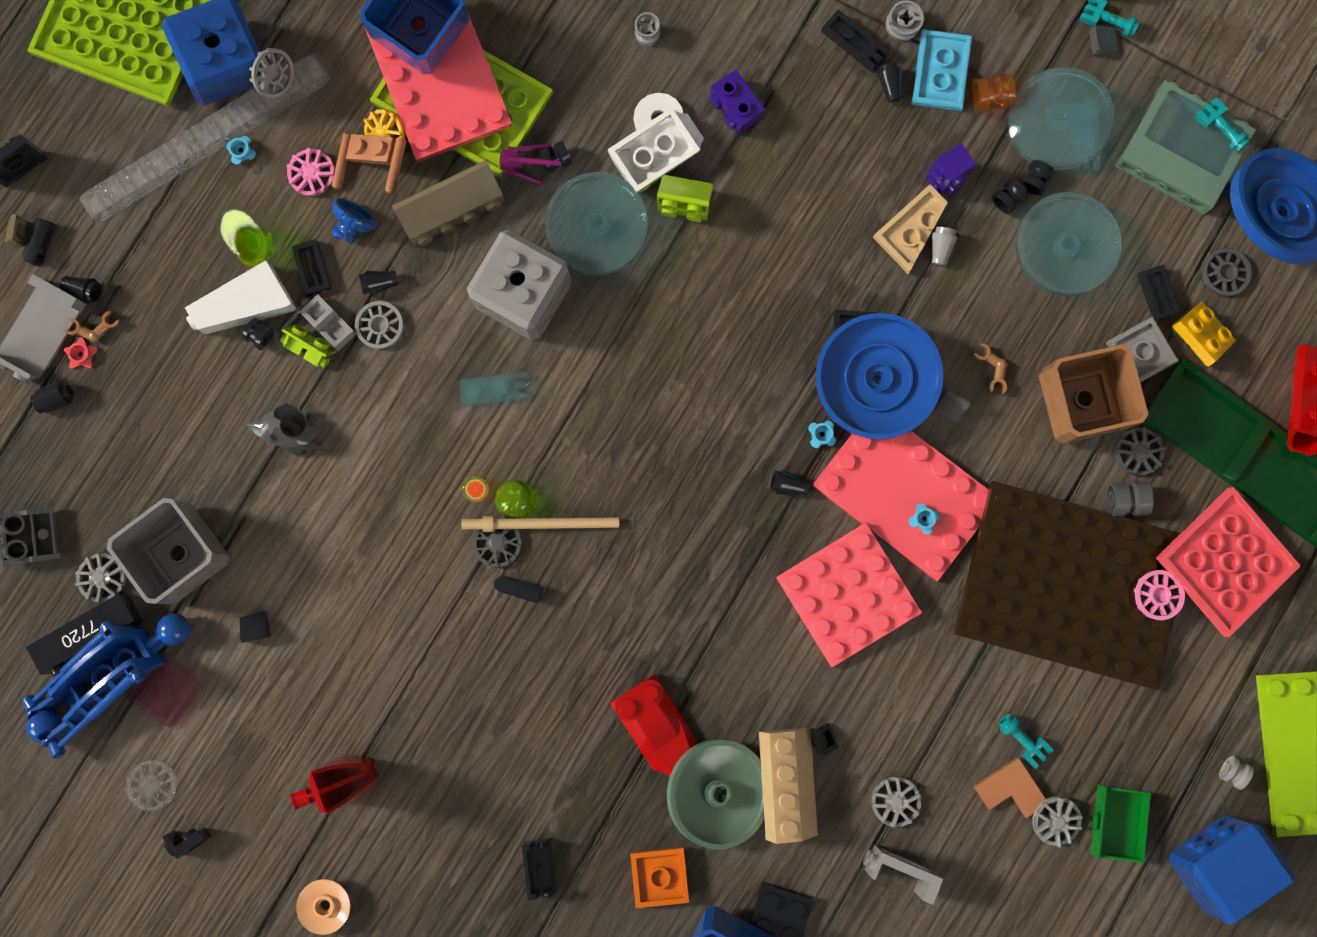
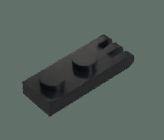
(855, 40)

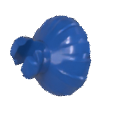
(351, 219)

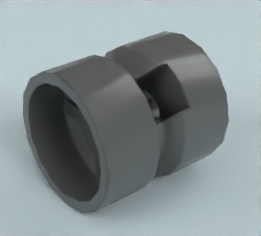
(1133, 498)

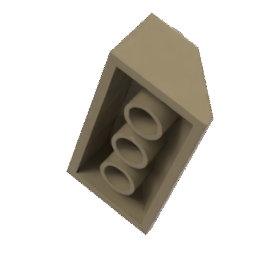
(449, 204)

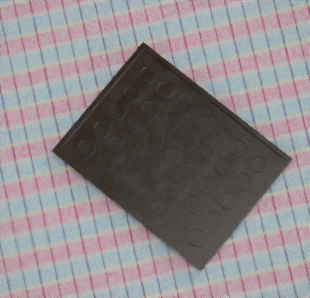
(1063, 586)

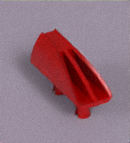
(1303, 402)
(337, 783)

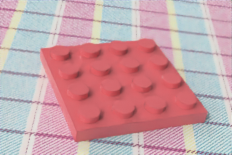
(1228, 562)
(848, 595)

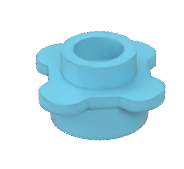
(234, 146)
(828, 438)
(925, 526)

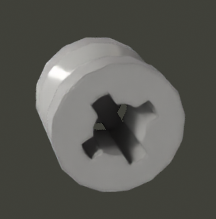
(1236, 772)

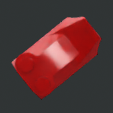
(654, 724)

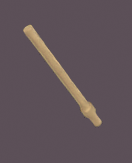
(488, 523)

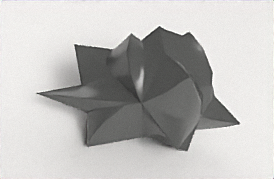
(286, 429)

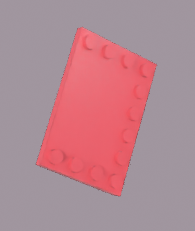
(449, 105)
(887, 480)

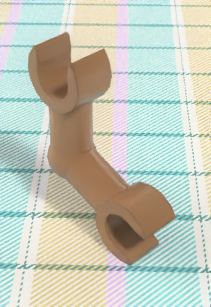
(98, 332)
(1000, 364)

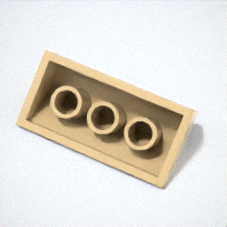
(788, 785)

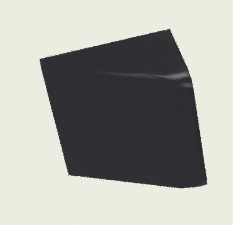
(254, 627)

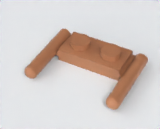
(370, 150)

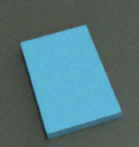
(941, 70)

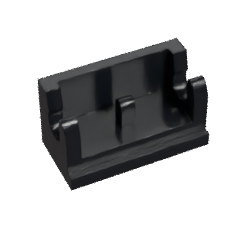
(539, 868)

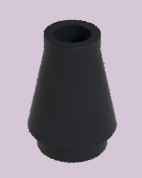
(891, 81)
(377, 281)
(83, 288)
(788, 484)

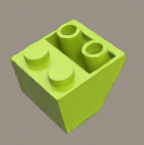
(684, 198)

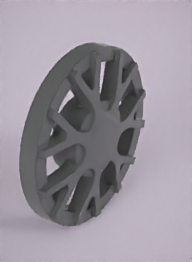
(497, 544)

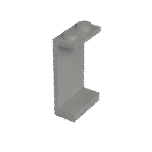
(39, 331)

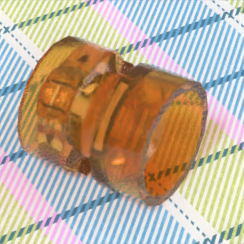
(996, 92)

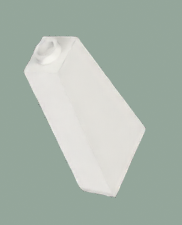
(249, 296)

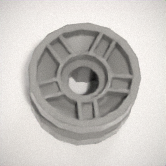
(895, 25)

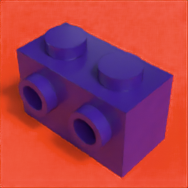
(736, 102)
(950, 170)

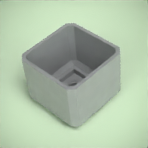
(526, 306)
(147, 548)

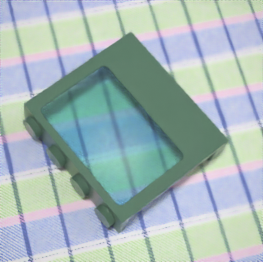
(1179, 153)

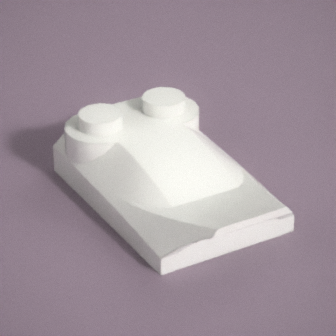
(656, 149)

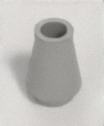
(942, 245)

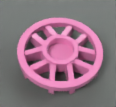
(310, 172)
(1159, 595)

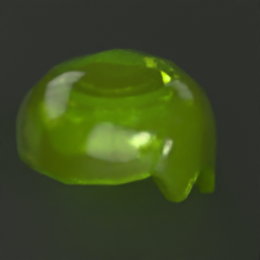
(516, 499)

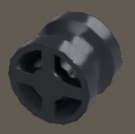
(257, 333)

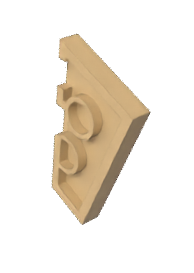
(909, 229)

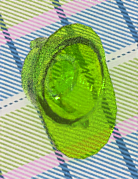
(246, 238)

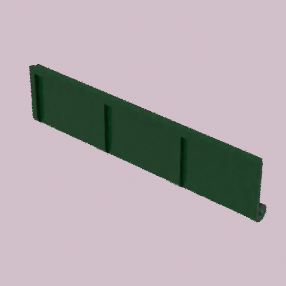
(1237, 446)

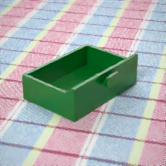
(1120, 823)

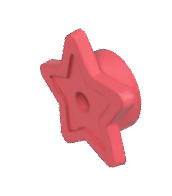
(74, 350)

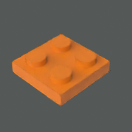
(659, 877)

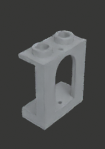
(928, 880)

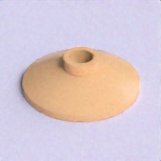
(314, 916)

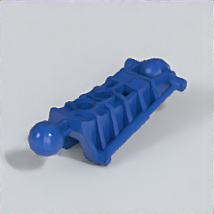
(111, 668)

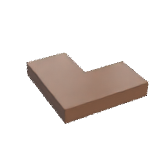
(1010, 781)

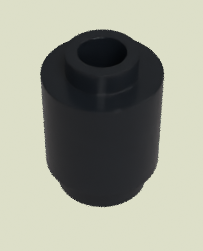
(52, 397)

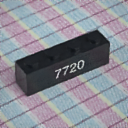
(59, 646)

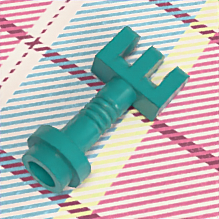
(1096, 12)
(1214, 114)
(1009, 724)

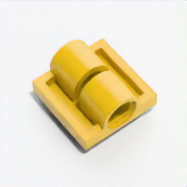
(1204, 334)

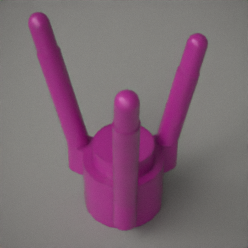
(512, 159)

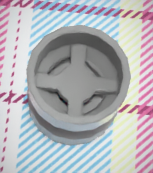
(647, 23)

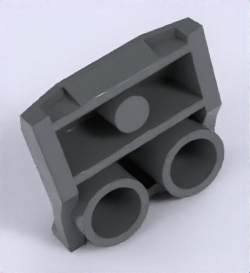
(28, 536)

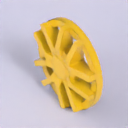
(383, 128)

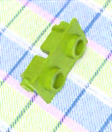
(297, 339)

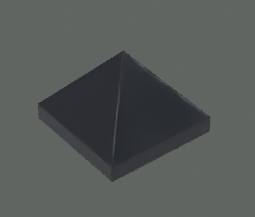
(824, 739)

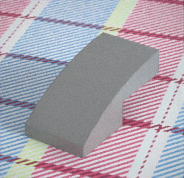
(328, 322)

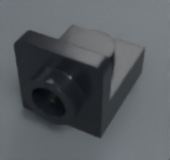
(190, 841)

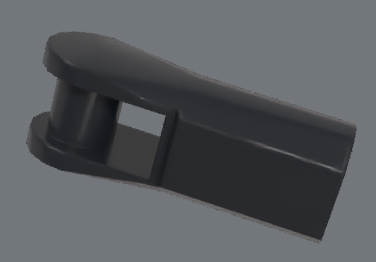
(38, 241)
(518, 588)

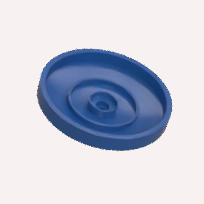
(1277, 204)
(879, 376)

